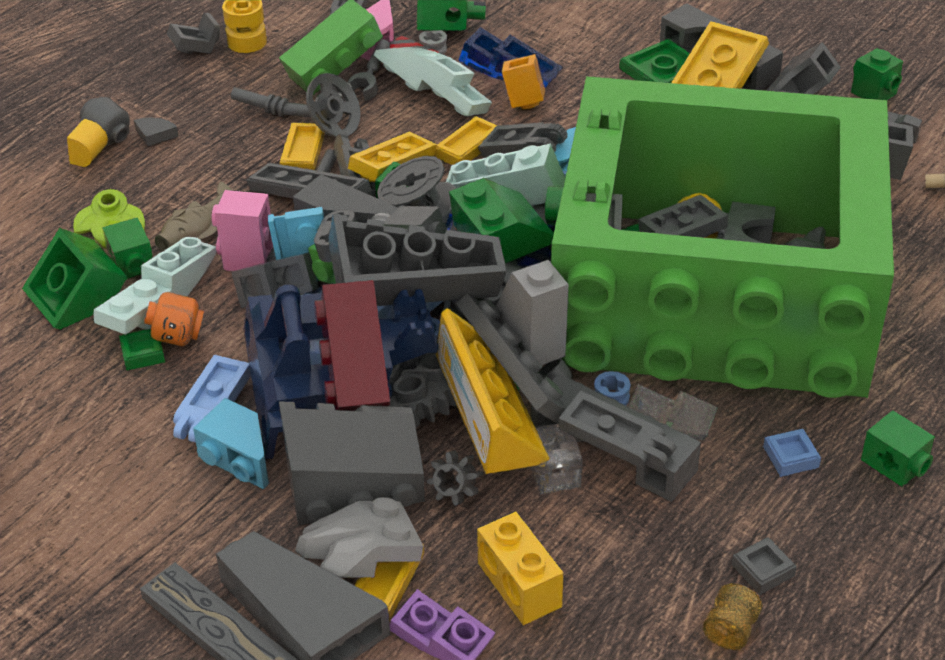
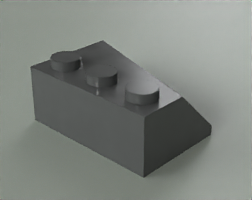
(350, 457)

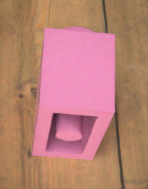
(242, 229)

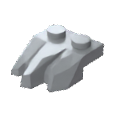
(360, 537)

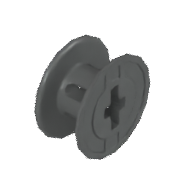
(423, 182)

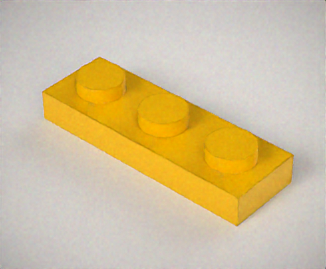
(376, 159)

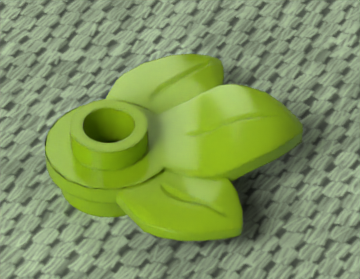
(100, 214)

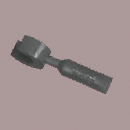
(367, 79)

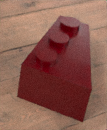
(352, 346)

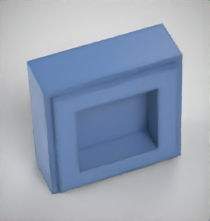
(791, 452)

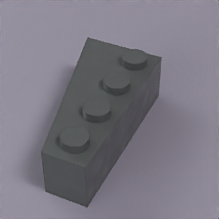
(416, 259)

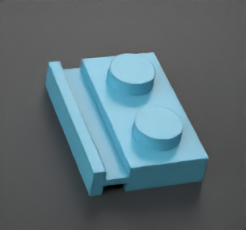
(294, 231)

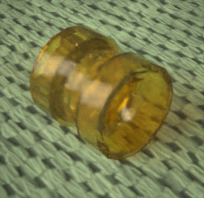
(734, 609)

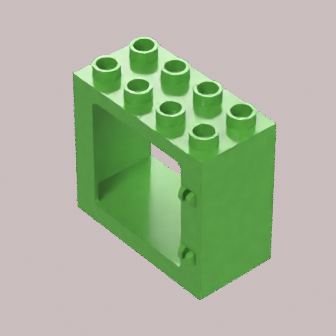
(719, 304)

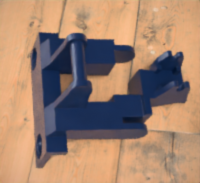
(288, 373)

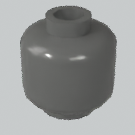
(109, 116)

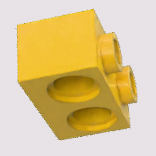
(520, 568)

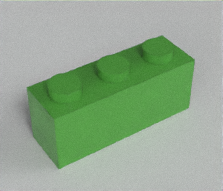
(332, 45)

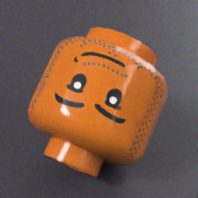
(174, 319)

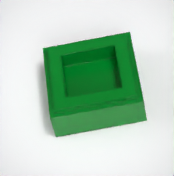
(141, 349)

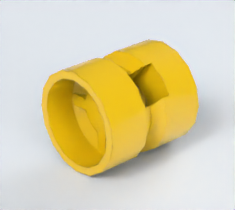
(244, 25)

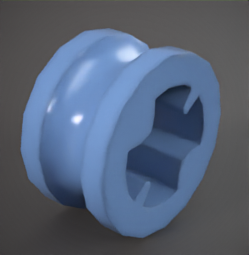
(613, 381)

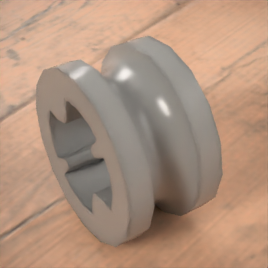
(434, 39)

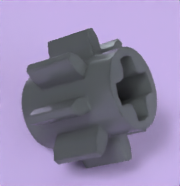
(443, 477)

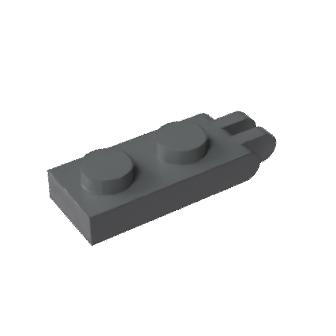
(616, 431)

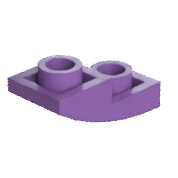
(439, 631)

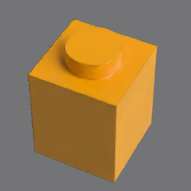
(523, 82)

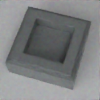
(764, 565)

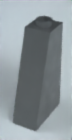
(301, 603)

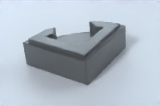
(155, 130)

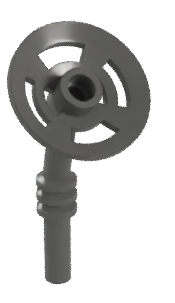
(325, 110)

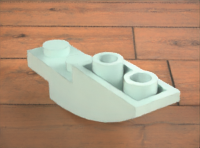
(431, 70)
(171, 271)

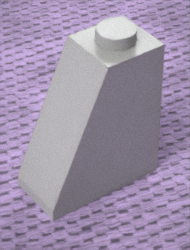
(536, 309)

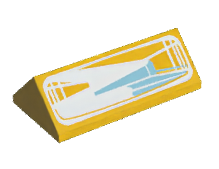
(487, 399)

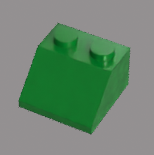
(499, 212)
(72, 279)

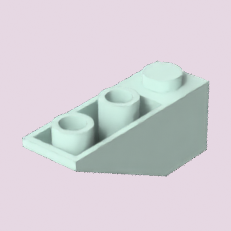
(524, 171)

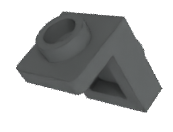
(195, 39)

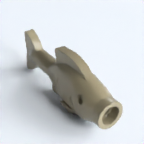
(190, 222)

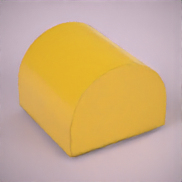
(86, 143)

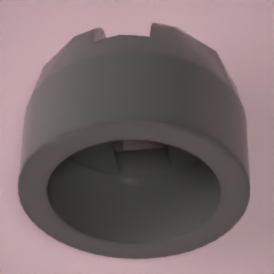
(554, 368)

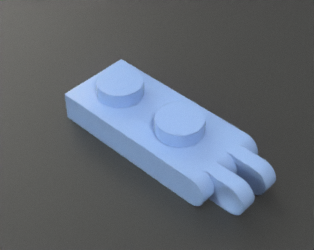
(219, 380)

